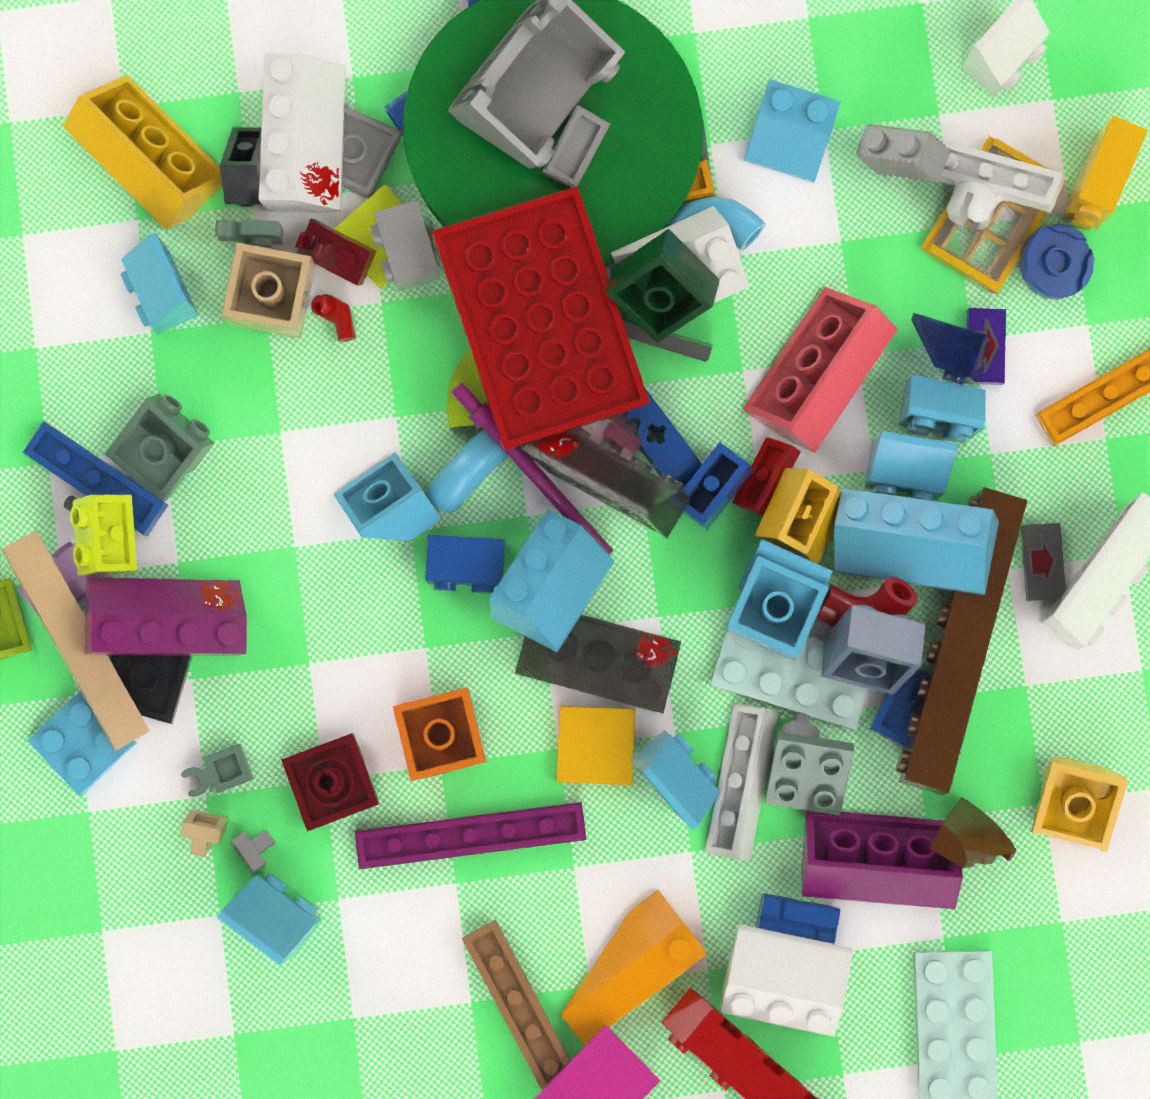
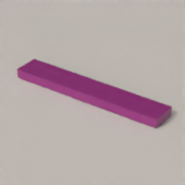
(470, 835)

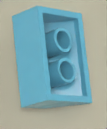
(550, 581)

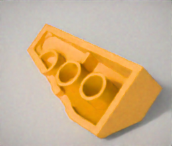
(636, 963)

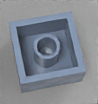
(873, 649)

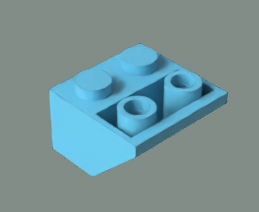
(942, 408)

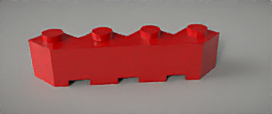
(729, 1052)

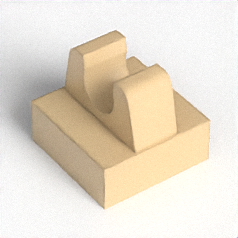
(203, 830)

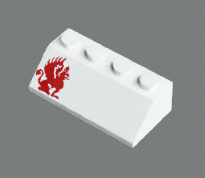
(302, 133)

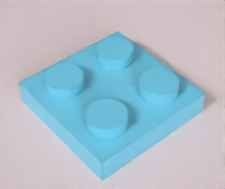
(77, 745)

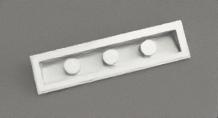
(741, 782)

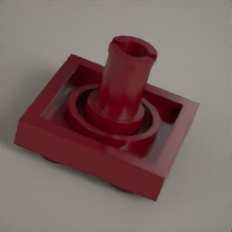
(330, 782)

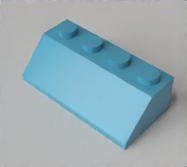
(914, 540)

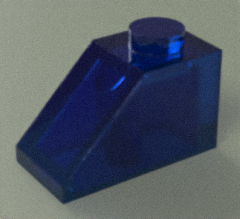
(952, 349)

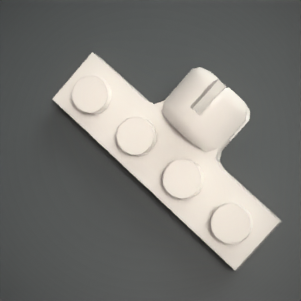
(988, 178)

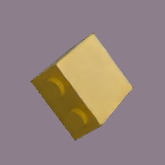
(1105, 173)

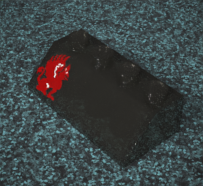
(611, 478)
(606, 663)

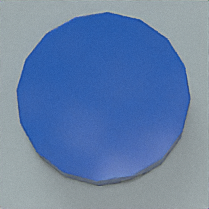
(1056, 261)

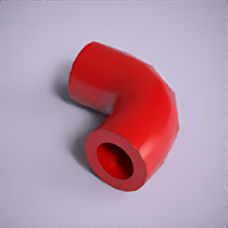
(892, 598)

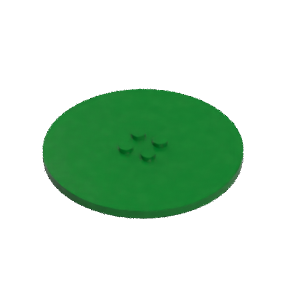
(637, 170)

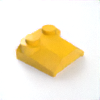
(1079, 802)

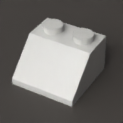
(1007, 47)

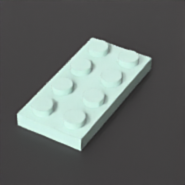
(787, 683)
(955, 1024)

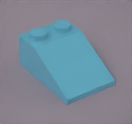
(270, 917)

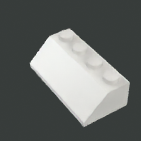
(1104, 577)

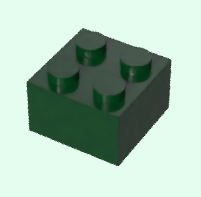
(663, 286)

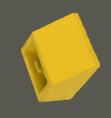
(801, 514)

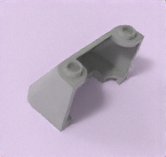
(536, 79)

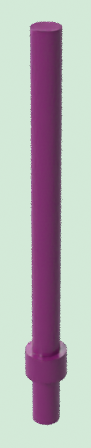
(482, 417)

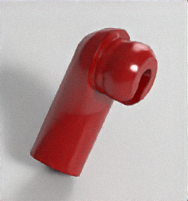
(337, 313)

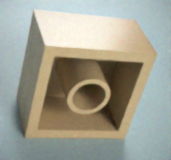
(268, 290)

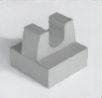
(251, 850)

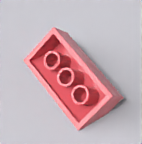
(821, 368)

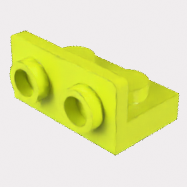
(104, 534)

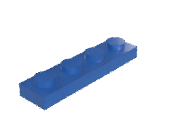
(91, 474)

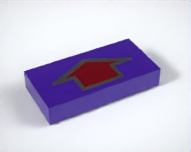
(992, 324)

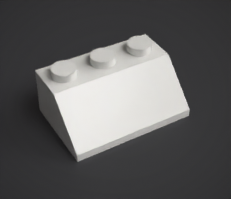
(786, 980)

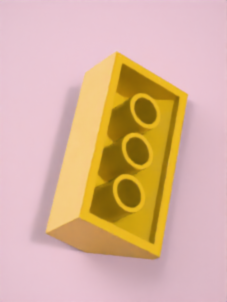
(144, 150)

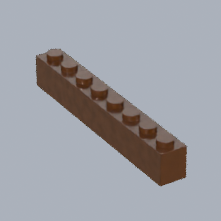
(958, 660)

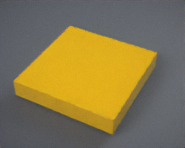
(596, 745)

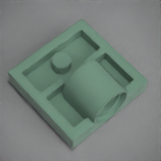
(808, 773)

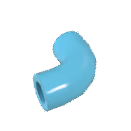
(743, 222)
(465, 472)

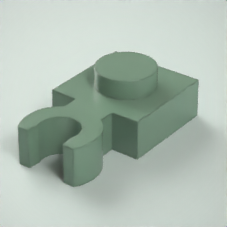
(255, 232)
(224, 770)

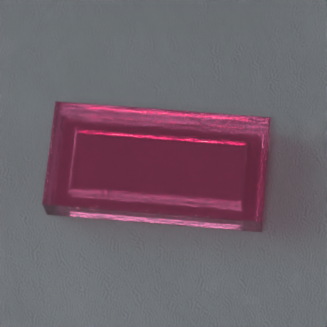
(622, 439)

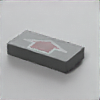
(1043, 561)

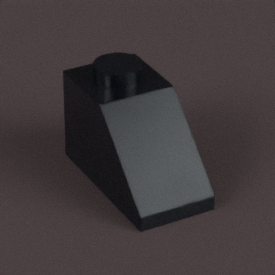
(242, 167)

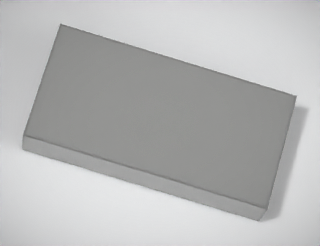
(575, 147)

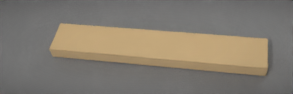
(66, 628)

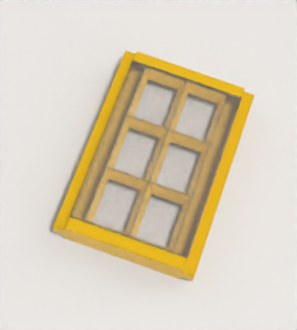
(992, 252)

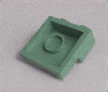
(160, 445)

